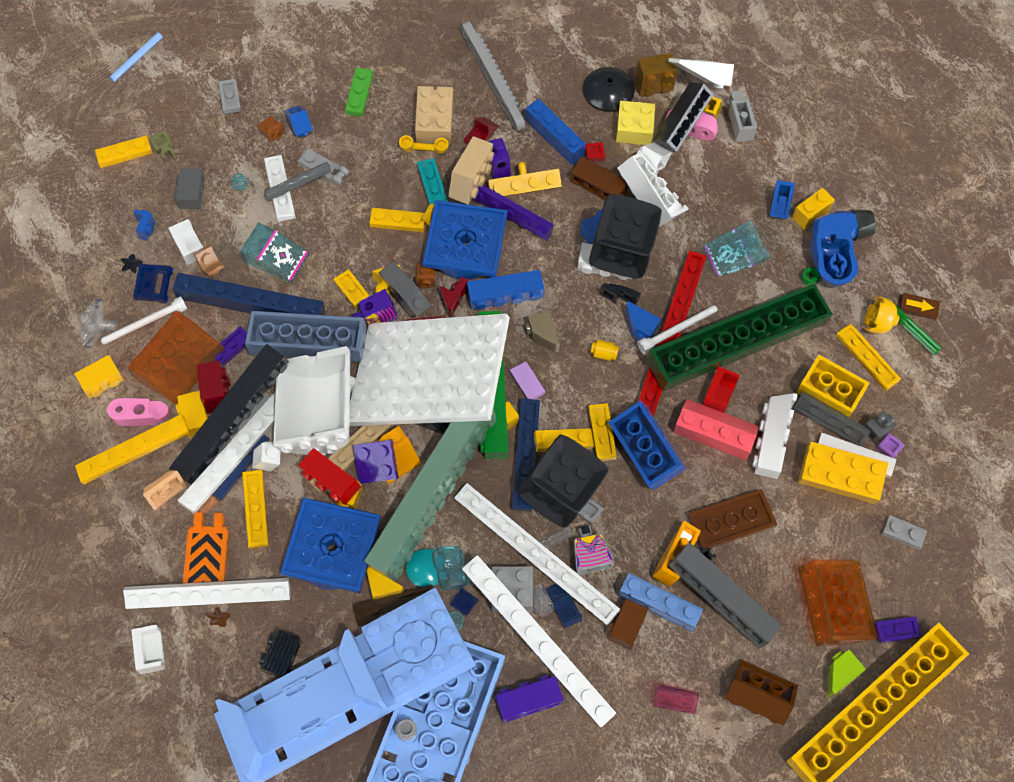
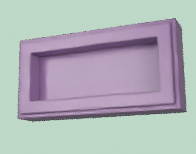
(527, 381)

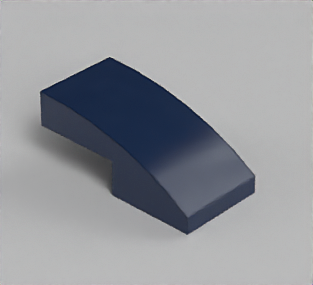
(564, 606)

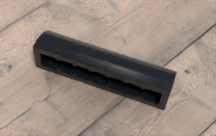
(683, 116)

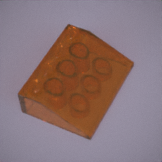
(171, 357)
(837, 602)

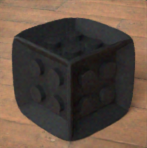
(625, 236)
(563, 481)

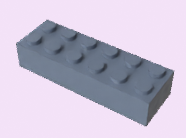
(305, 334)

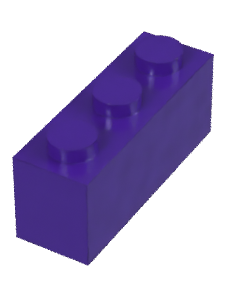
(529, 698)

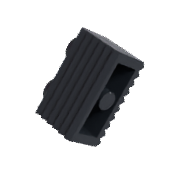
(281, 654)

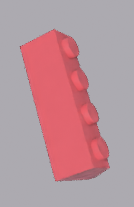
(716, 429)

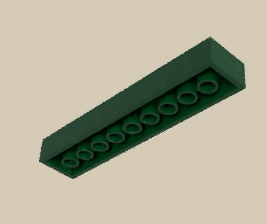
(738, 336)

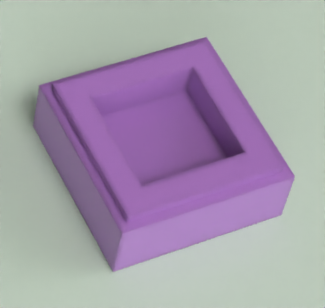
(890, 446)

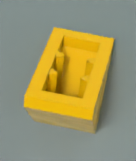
(381, 585)

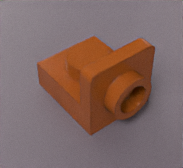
(271, 129)
(425, 276)

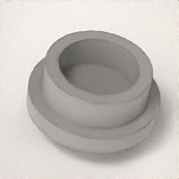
(406, 729)

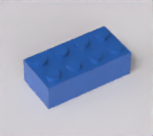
(647, 445)

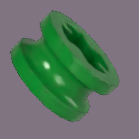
(807, 271)

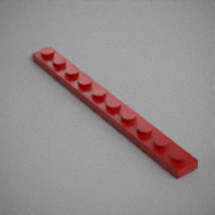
(677, 313)

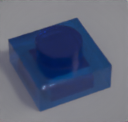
(464, 602)

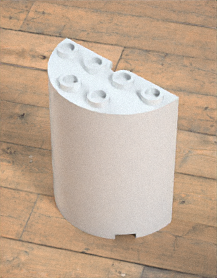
(313, 403)

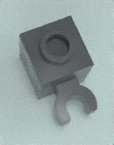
(880, 426)

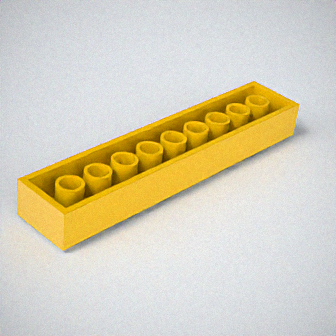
(878, 707)

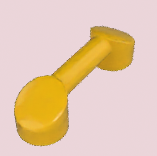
(440, 146)

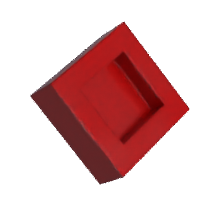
(595, 151)

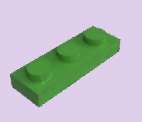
(359, 92)

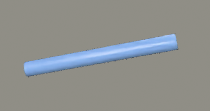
(134, 58)

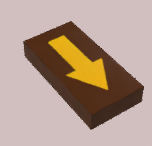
(919, 306)

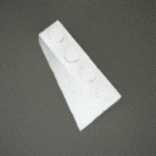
(649, 188)
(774, 435)

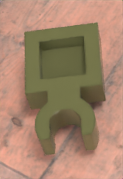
(162, 144)

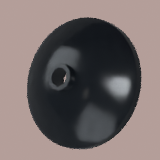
(606, 95)

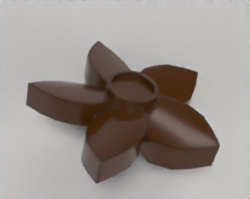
(218, 618)

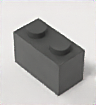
(190, 188)

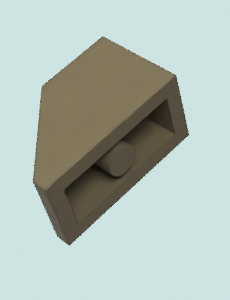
(543, 330)

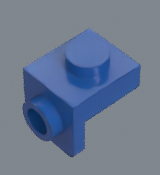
(145, 225)

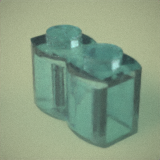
(449, 565)

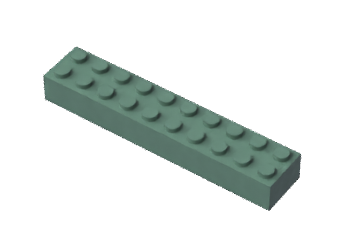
(426, 496)

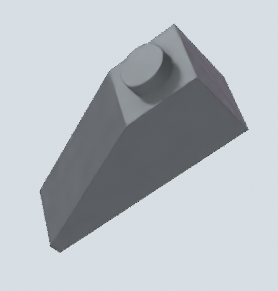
(405, 290)

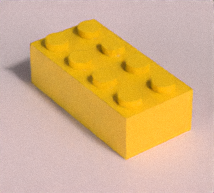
(843, 472)

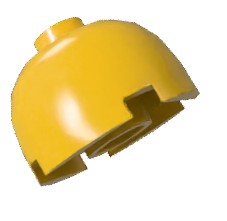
(881, 316)

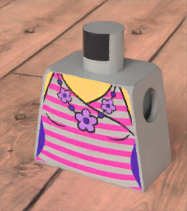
(591, 552)

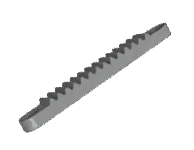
(493, 75)

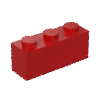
(329, 477)

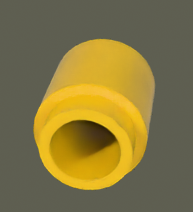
(604, 350)

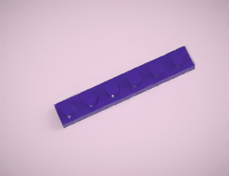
(515, 212)

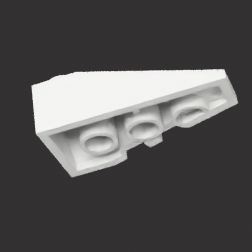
(708, 71)

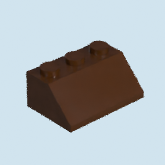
(762, 692)

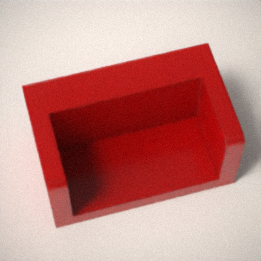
(721, 389)

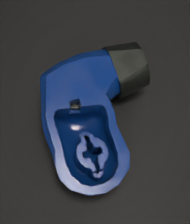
(833, 243)

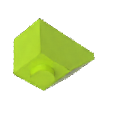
(843, 671)

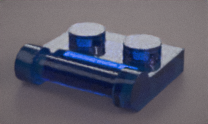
(147, 281)

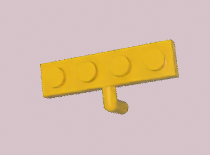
(525, 182)

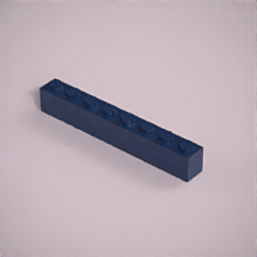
(242, 297)

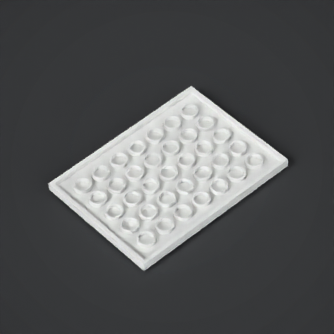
(429, 371)

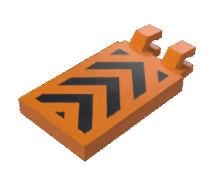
(206, 550)

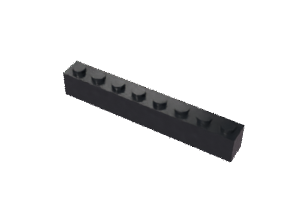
(230, 414)

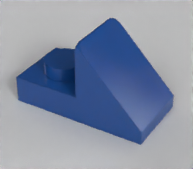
(782, 199)

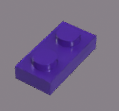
(897, 630)

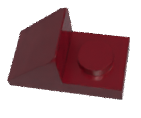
(482, 129)
(453, 298)

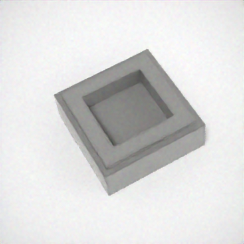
(591, 512)

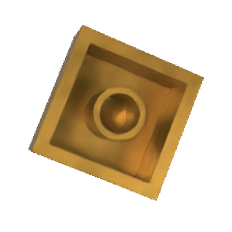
(655, 75)

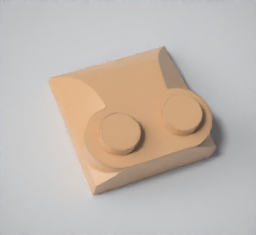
(163, 488)

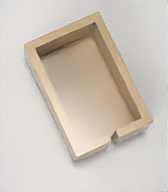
(434, 114)
(471, 170)

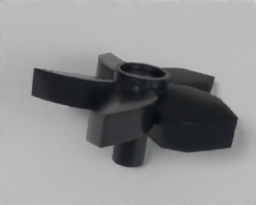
(131, 263)

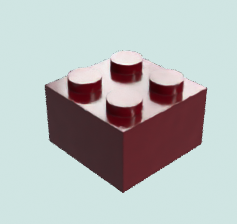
(213, 384)

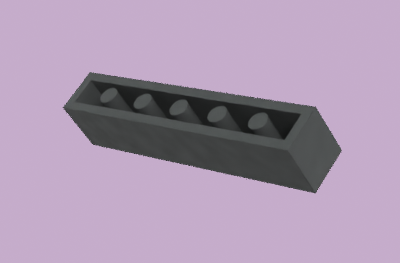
(724, 595)

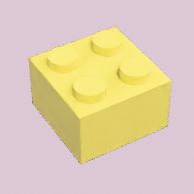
(635, 123)

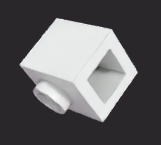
(266, 457)

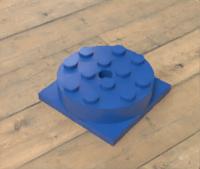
(461, 223)
(326, 525)

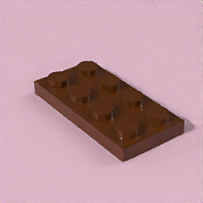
(733, 519)

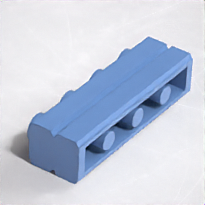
(661, 602)

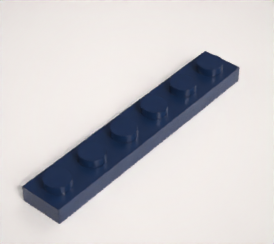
(525, 449)

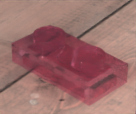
(676, 699)

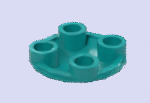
(421, 569)

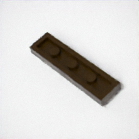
(374, 609)

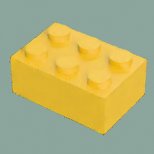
(833, 385)

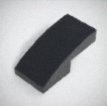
(614, 292)

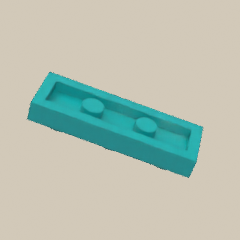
(431, 180)

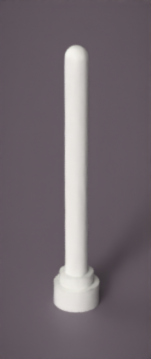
(177, 305)
(646, 345)

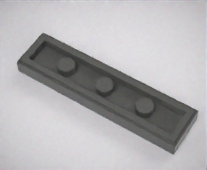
(831, 419)

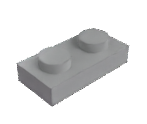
(229, 96)
(904, 532)

